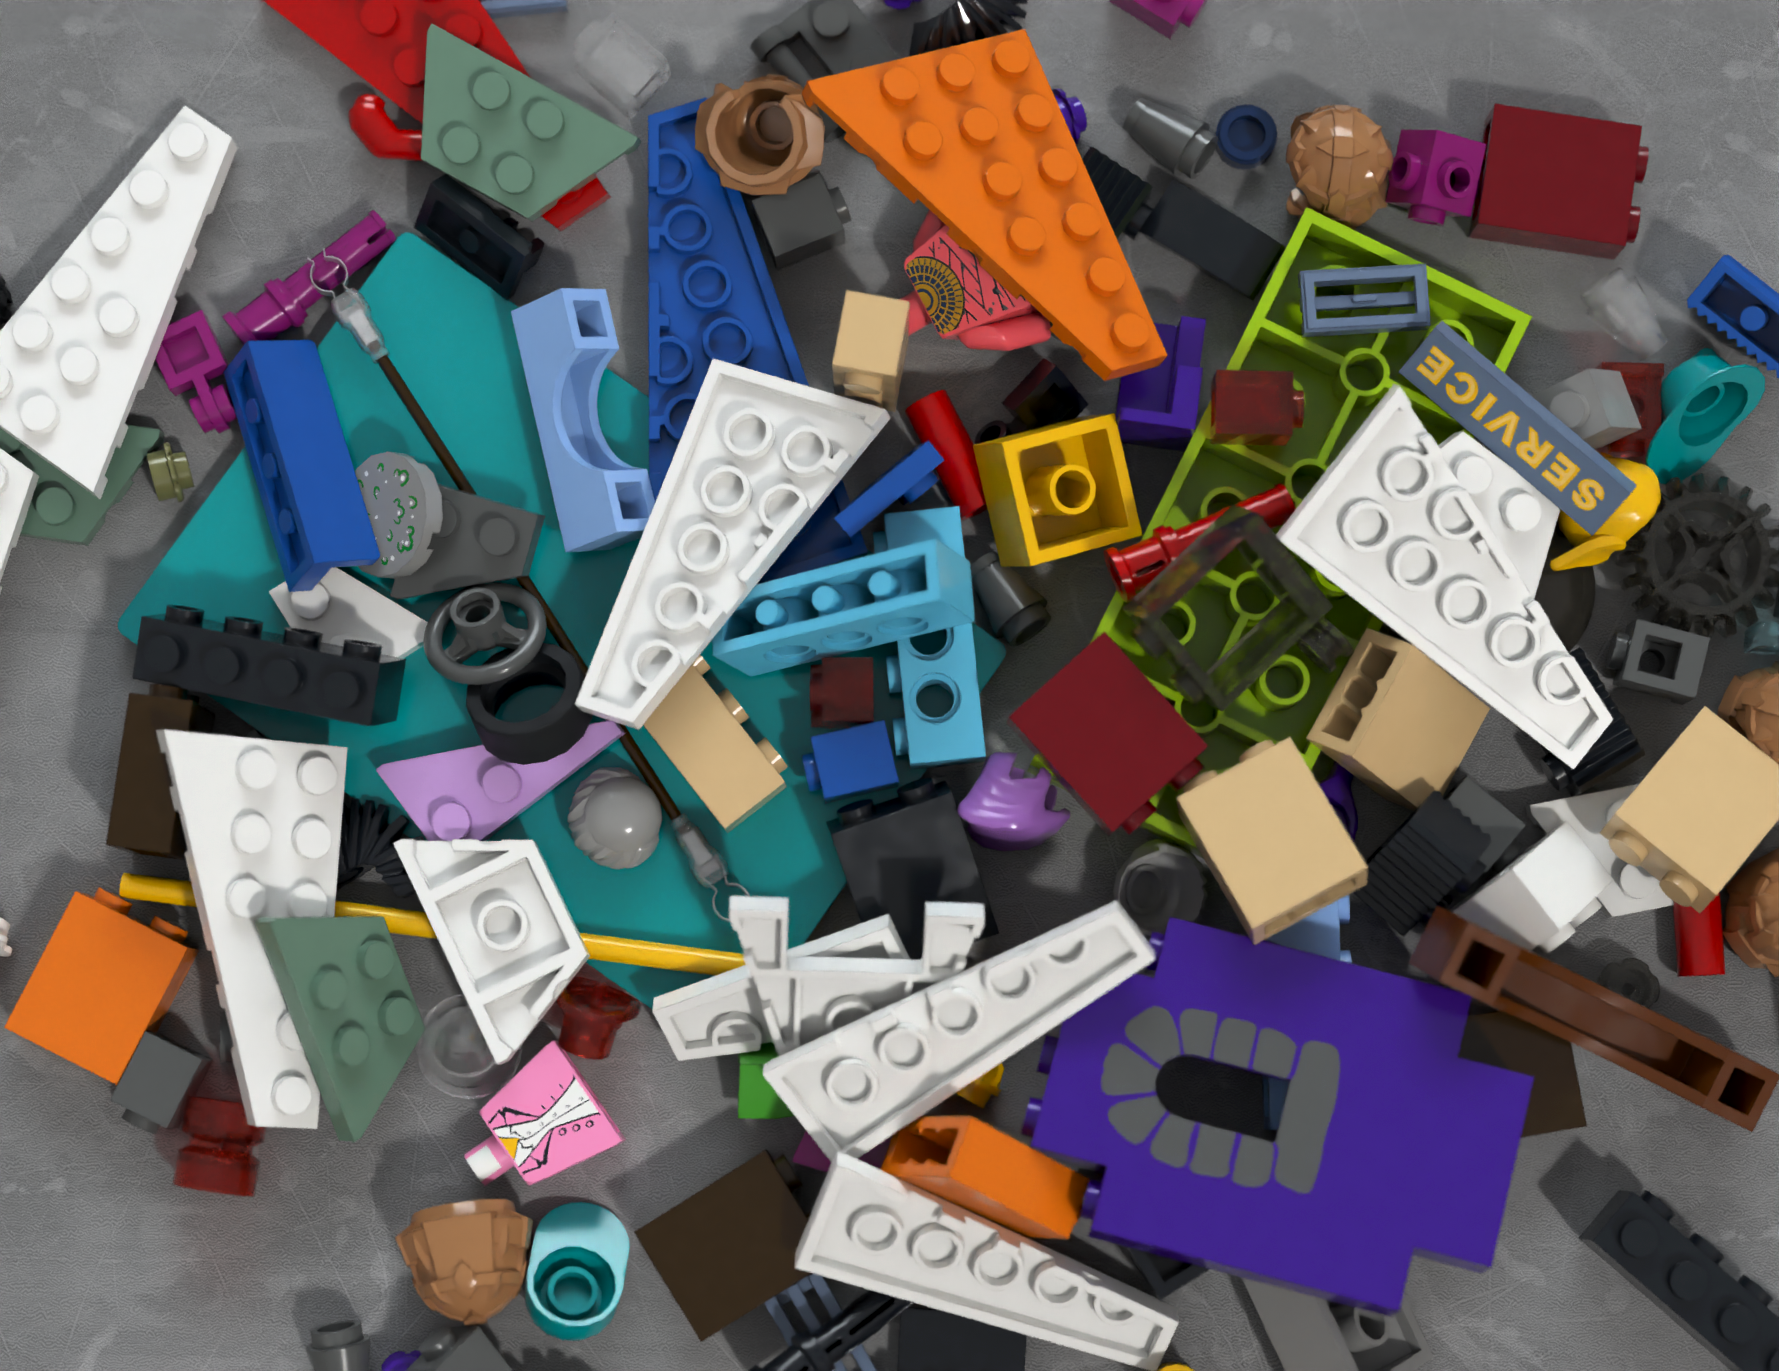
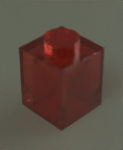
(1254, 407)

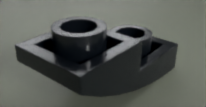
(1213, 239)

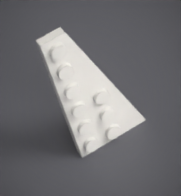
(104, 307)
(732, 501)
(1425, 562)
(259, 845)

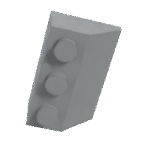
(1334, 1336)

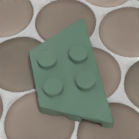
(509, 130)
(65, 509)
(346, 1007)

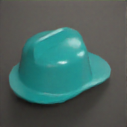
(1699, 411)

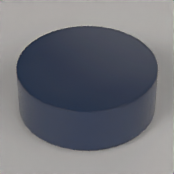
(1245, 136)

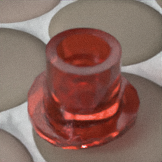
(593, 1017)

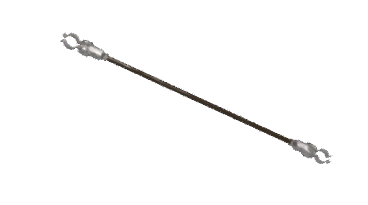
(354, 316)

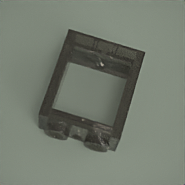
(1298, 610)

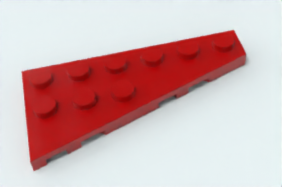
(388, 50)

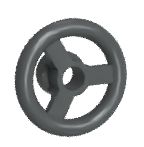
(482, 627)

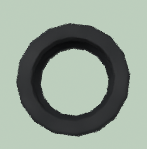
(536, 738)

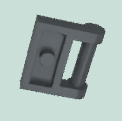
(834, 34)

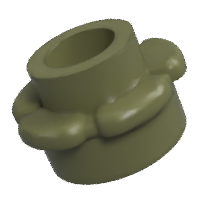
(170, 473)

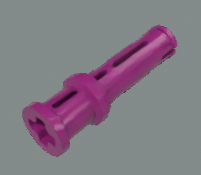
(286, 301)

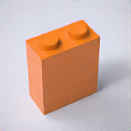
(102, 983)
(988, 1174)

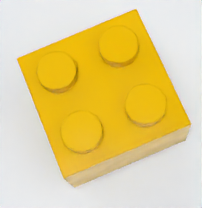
(1057, 490)

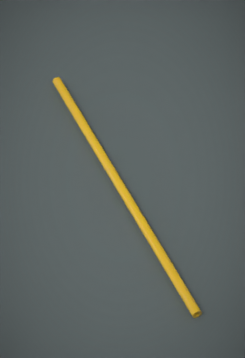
(417, 924)

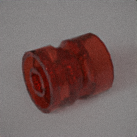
(216, 1169)

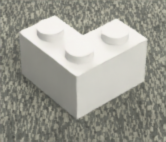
(1540, 892)

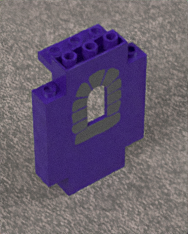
(1378, 1142)

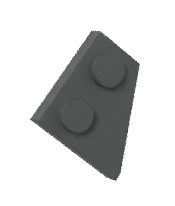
(475, 545)

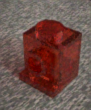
(1644, 386)
(842, 692)

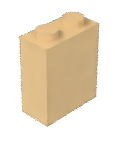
(1397, 720)
(1698, 811)
(1271, 838)

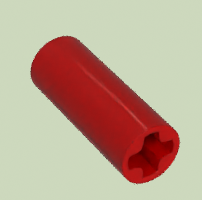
(938, 421)
(1699, 940)

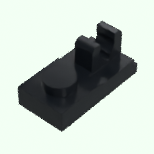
(476, 236)

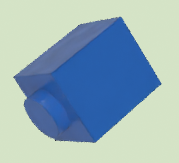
(851, 762)

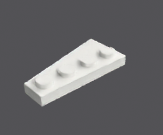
(726, 1010)

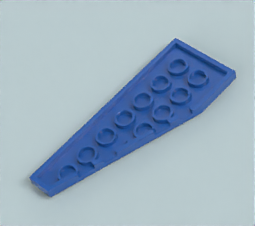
(715, 302)

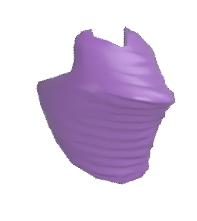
(1011, 810)

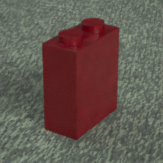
(1558, 182)
(1109, 736)

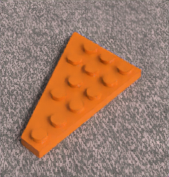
(996, 163)

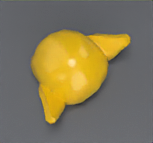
(1619, 527)

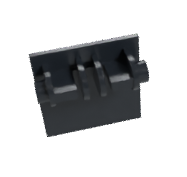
(955, 1343)

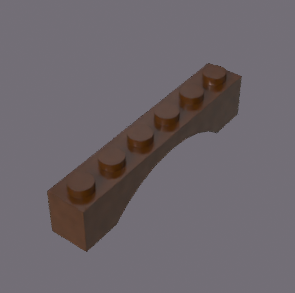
(1593, 1018)

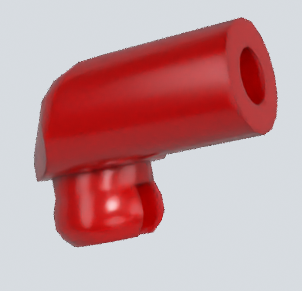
(379, 133)

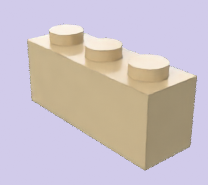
(871, 349)
(713, 750)

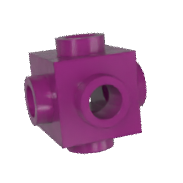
(1435, 175)

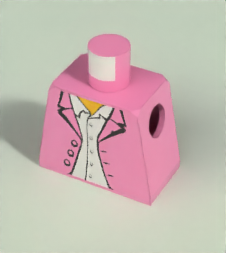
(543, 1122)

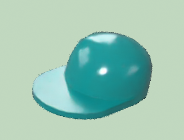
(576, 1271)

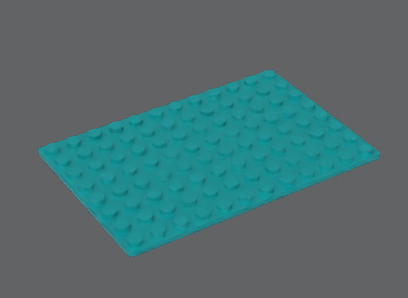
(466, 371)

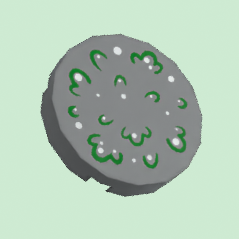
(402, 510)

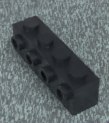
(269, 668)
(1686, 1281)

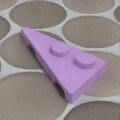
(477, 794)

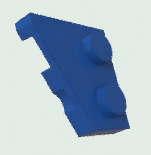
(902, 481)

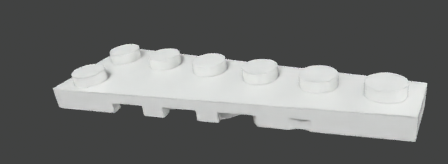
(919, 1051)
(941, 1256)

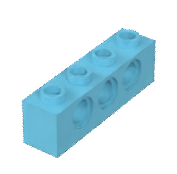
(847, 608)
(958, 734)

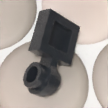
(1037, 401)

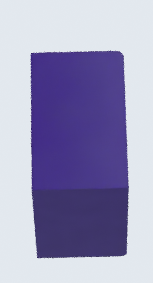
(1162, 402)

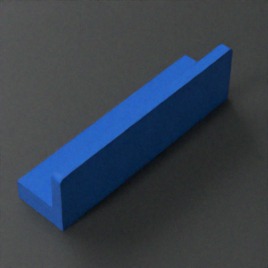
(300, 460)

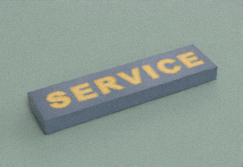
(1517, 428)

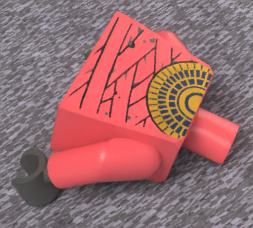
(965, 298)

